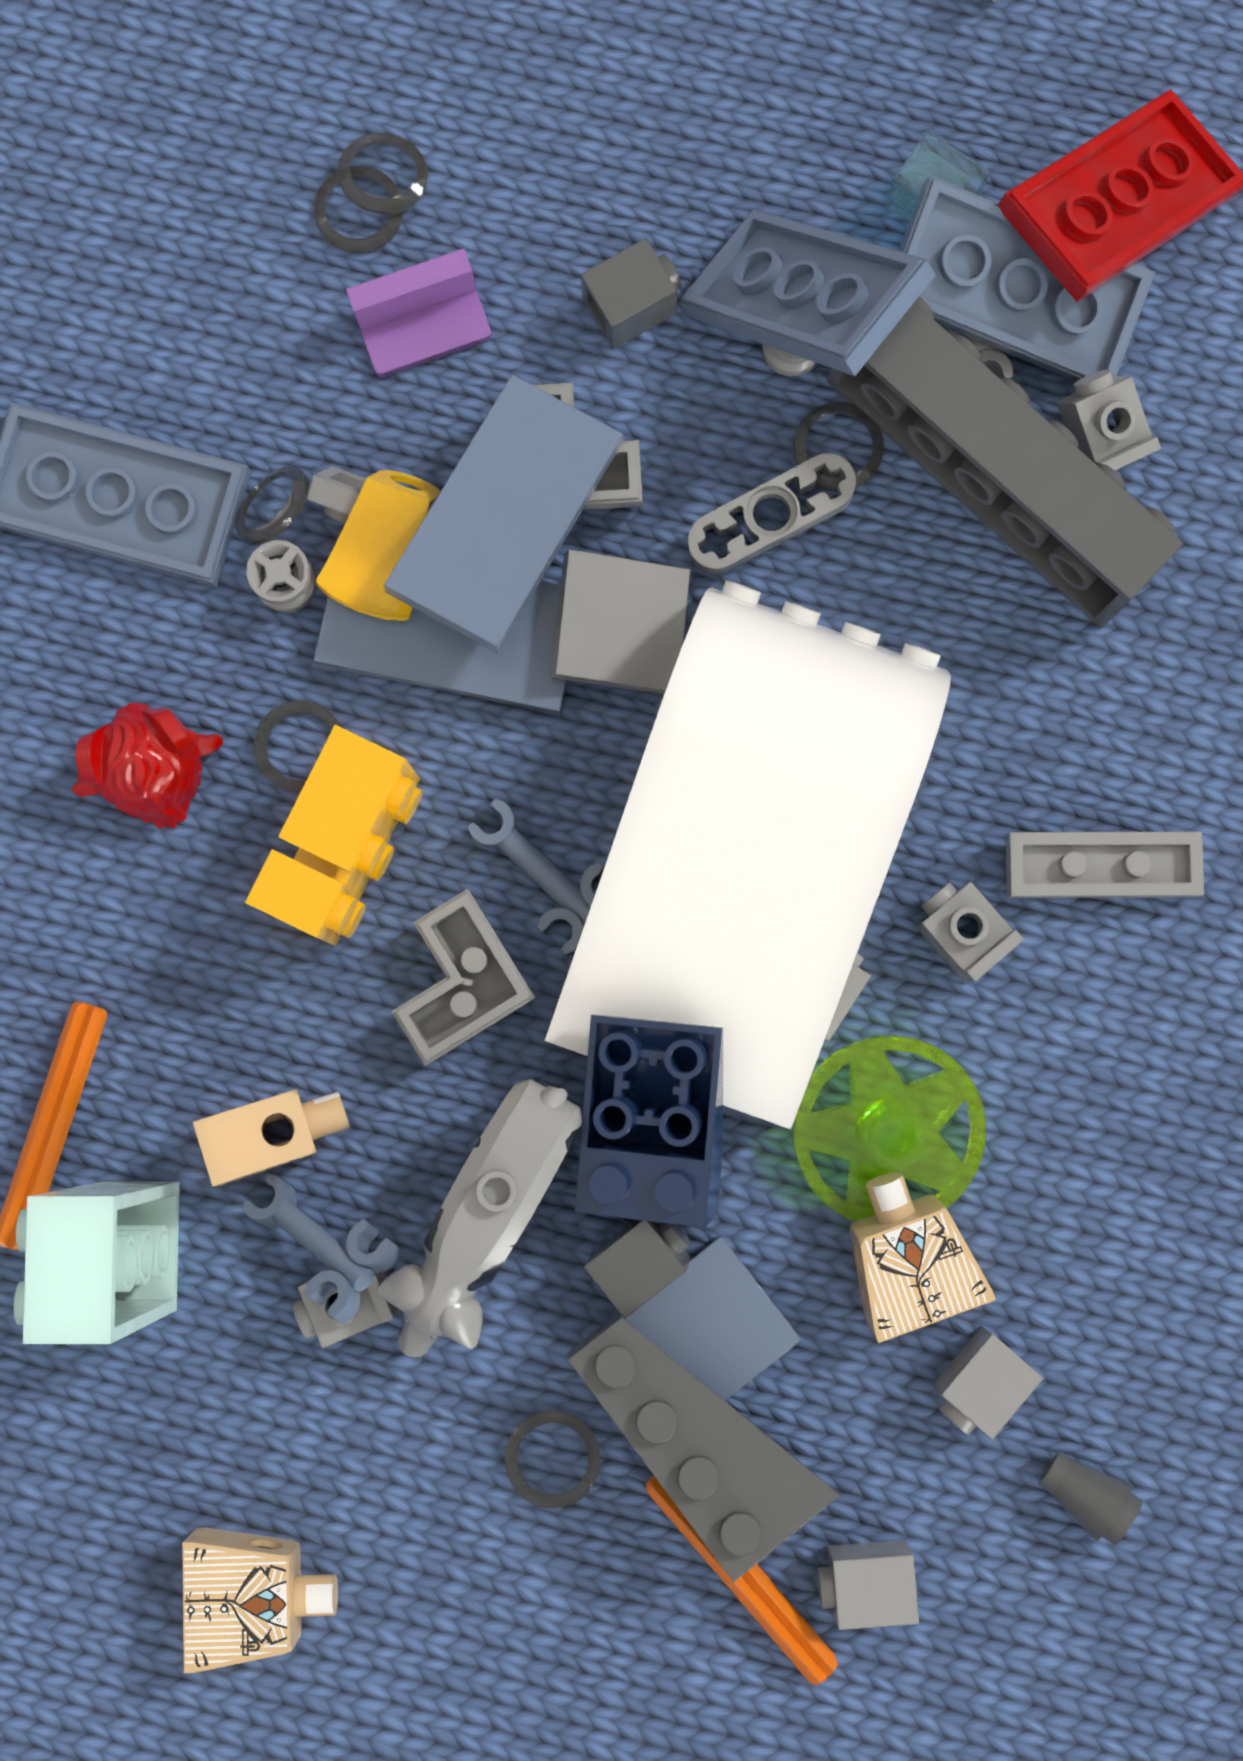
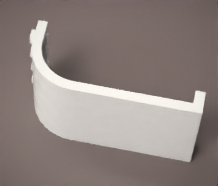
(756, 840)

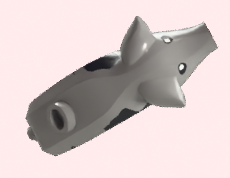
(483, 1217)

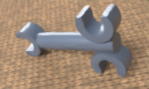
(574, 901)
(349, 1266)

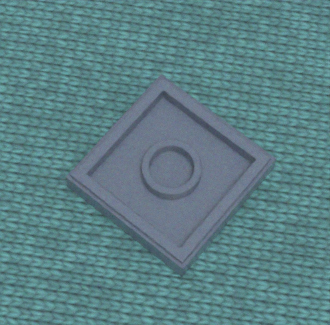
(717, 1321)

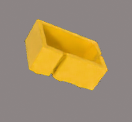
(341, 835)

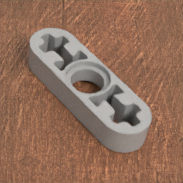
(819, 506)

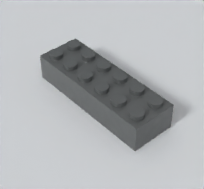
(1010, 465)

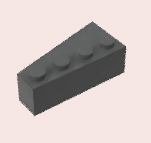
(710, 1459)

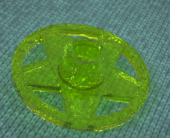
(889, 1124)

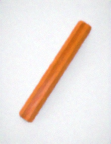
(53, 1113)
(762, 1601)

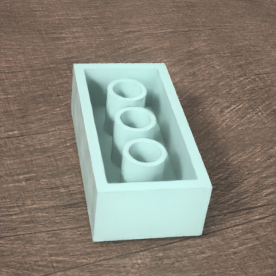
(97, 1261)

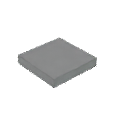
(619, 621)

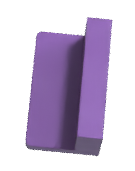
(420, 313)

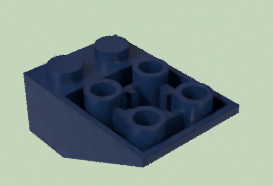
(652, 1121)

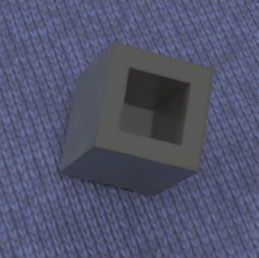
(631, 292)
(639, 1263)

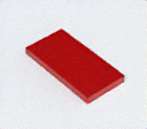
(1122, 194)

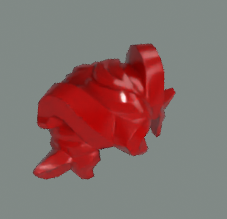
(144, 764)

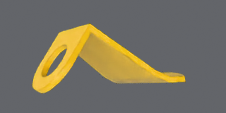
(373, 543)

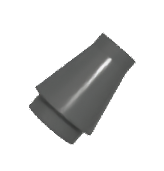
(1092, 1497)

